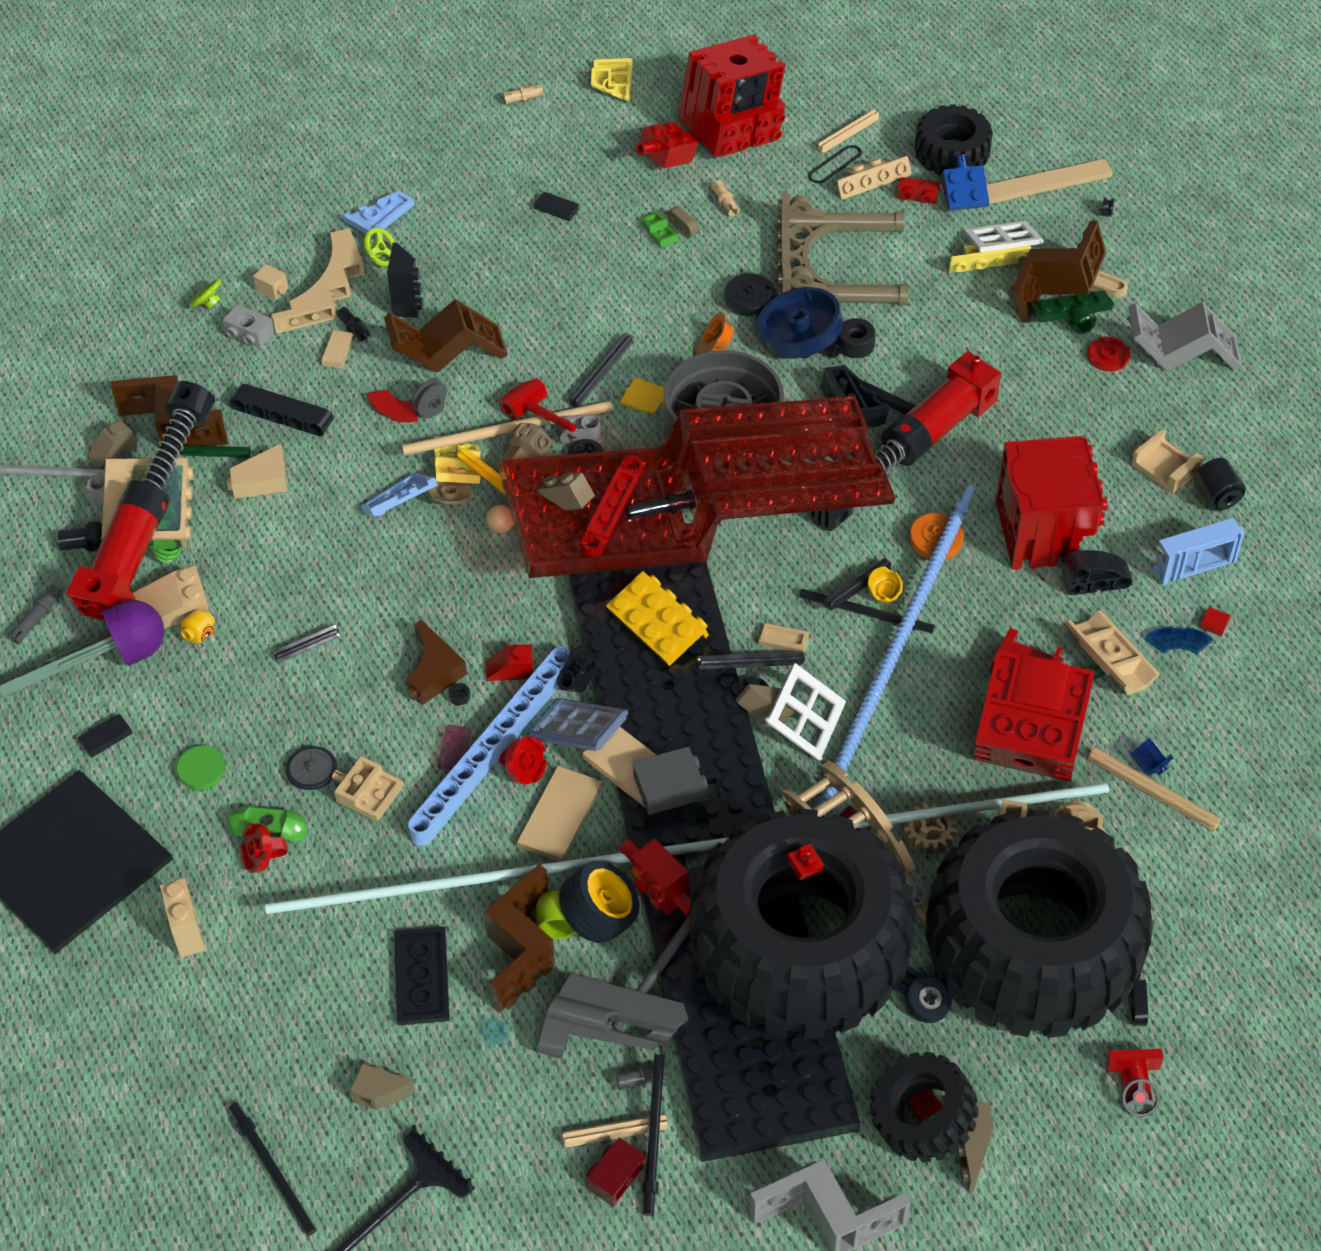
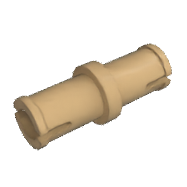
(523, 94)
(725, 198)

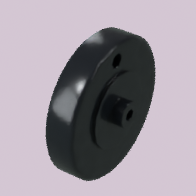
(748, 294)

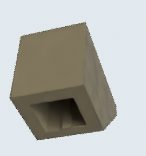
(567, 491)
(379, 1088)

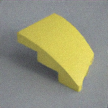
(613, 77)
(450, 468)

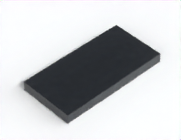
(421, 976)

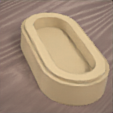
(1110, 284)

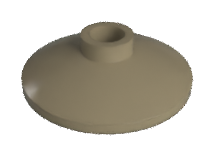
(450, 492)

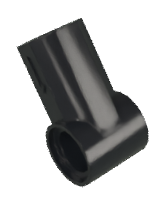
(86, 537)

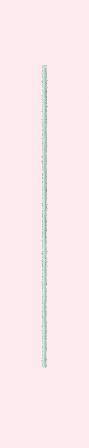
(673, 850)

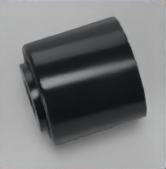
(1219, 484)

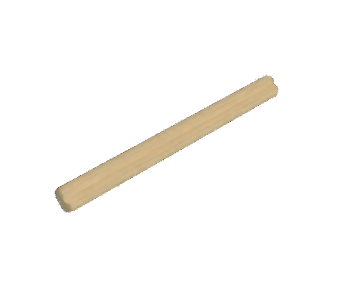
(1154, 789)

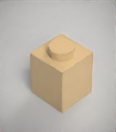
(270, 281)

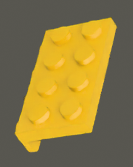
(657, 617)

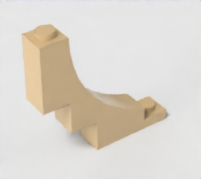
(317, 303)

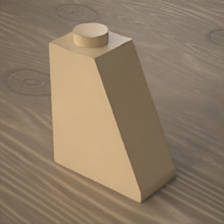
(259, 474)

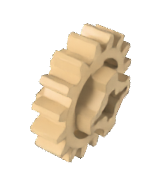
(931, 832)

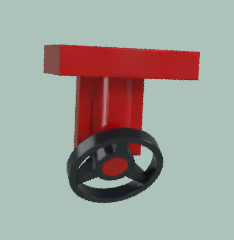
(1135, 1077)

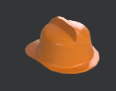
(716, 336)

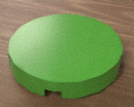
(201, 767)

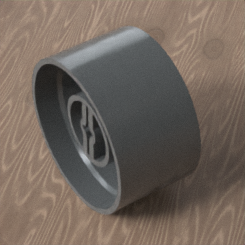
(718, 381)

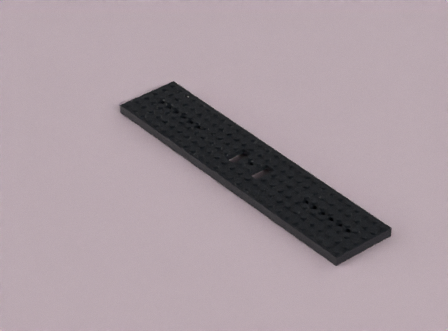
(703, 714)

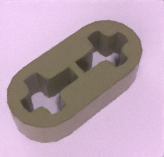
(682, 221)

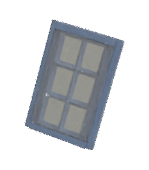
(579, 724)

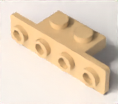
(872, 175)

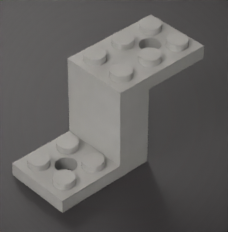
(1184, 336)
(828, 1207)

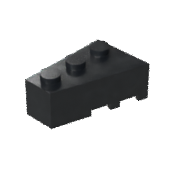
(842, 382)

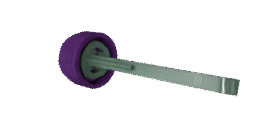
(133, 629)

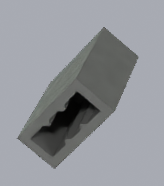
(669, 780)

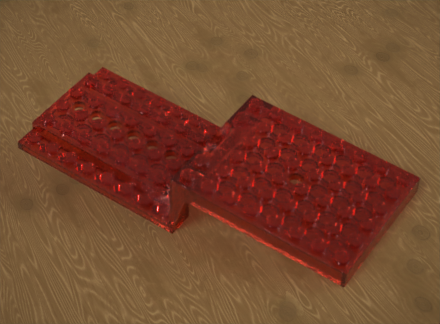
(688, 456)

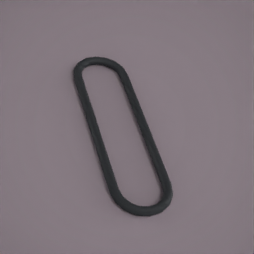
(831, 158)

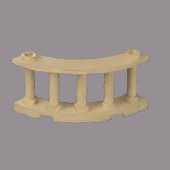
(867, 808)

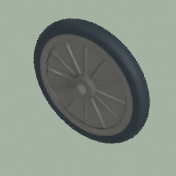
(311, 768)

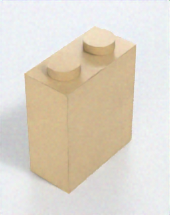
(182, 917)

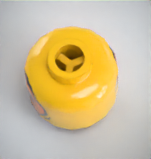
(197, 626)

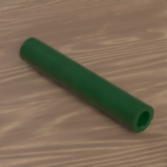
(216, 451)

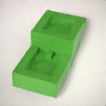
(658, 228)

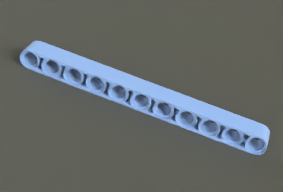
(516, 717)

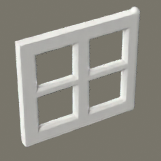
(978, 242)
(805, 710)

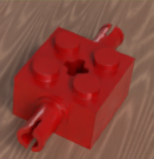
(667, 144)
(659, 876)

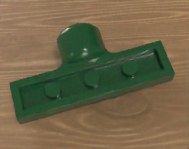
(1076, 309)

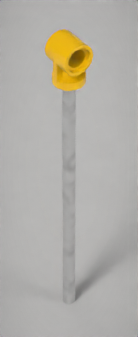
(49, 471)

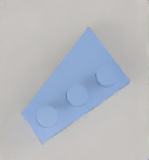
(380, 214)
(399, 493)

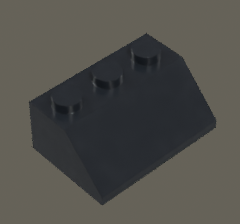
(404, 283)

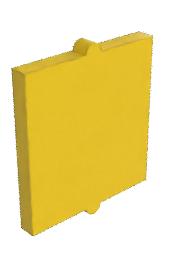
(643, 396)

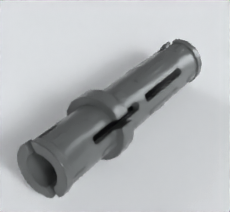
(41, 607)

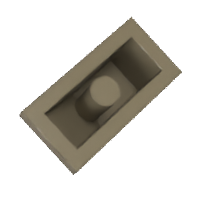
(112, 443)
(760, 700)

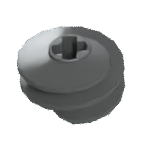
(429, 398)

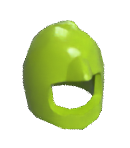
(550, 917)

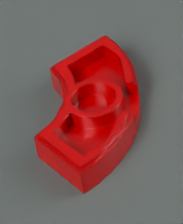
(391, 407)

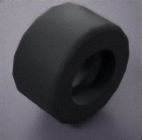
(860, 346)

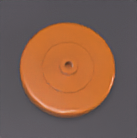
(926, 533)

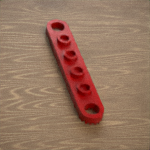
(612, 505)

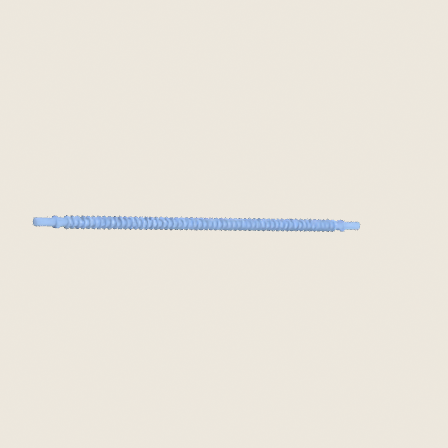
(899, 639)

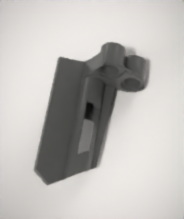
(587, 1005)

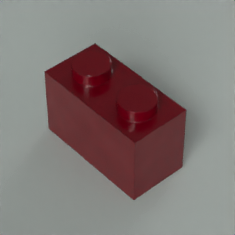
(615, 1171)

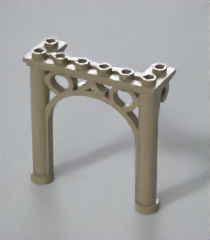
(803, 219)

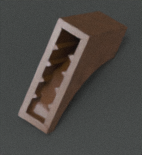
(438, 667)

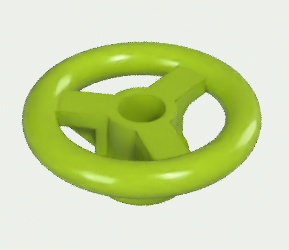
(378, 248)
(207, 295)

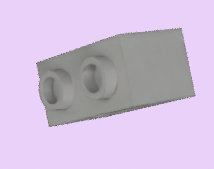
(248, 326)

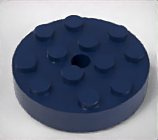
(800, 323)

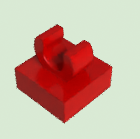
(805, 861)

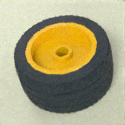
(599, 901)

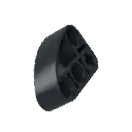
(1094, 570)

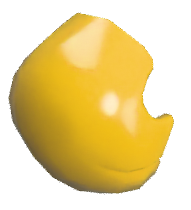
(884, 585)

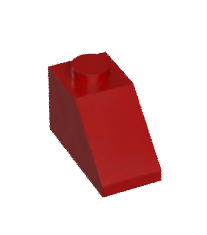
(510, 663)

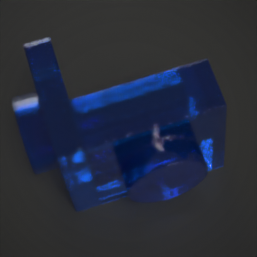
(1150, 758)

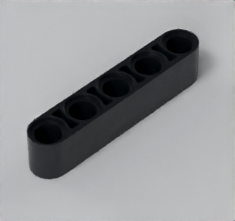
(281, 409)

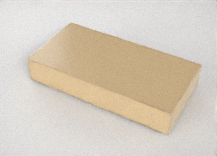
(337, 349)
(783, 638)

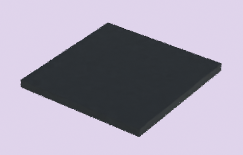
(73, 861)

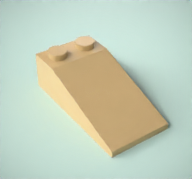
(175, 595)

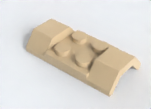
(1114, 653)

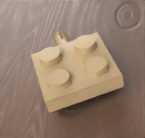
(367, 788)

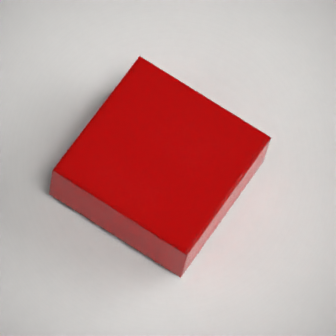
(1215, 621)
(924, 1105)

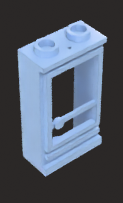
(1179, 547)

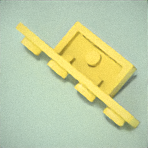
(974, 259)

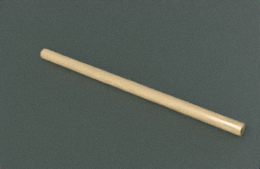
(500, 429)

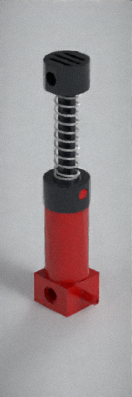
(969, 388)
(138, 511)

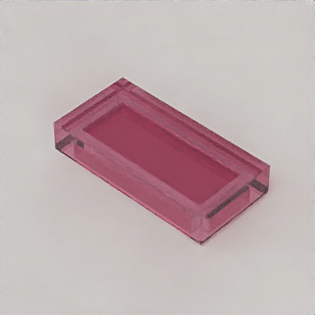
(454, 746)

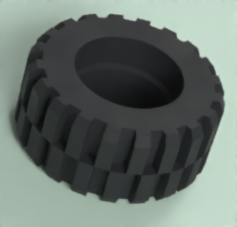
(955, 124)
(904, 1082)

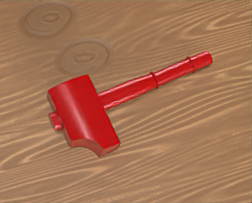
(525, 398)

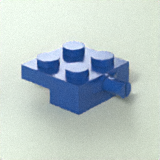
(965, 186)

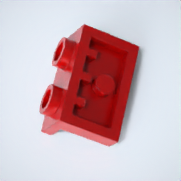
(918, 190)

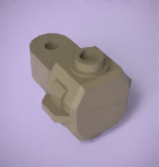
(527, 442)

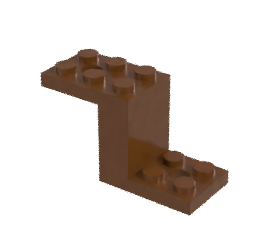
(1059, 271)
(445, 336)
(154, 397)
(520, 938)

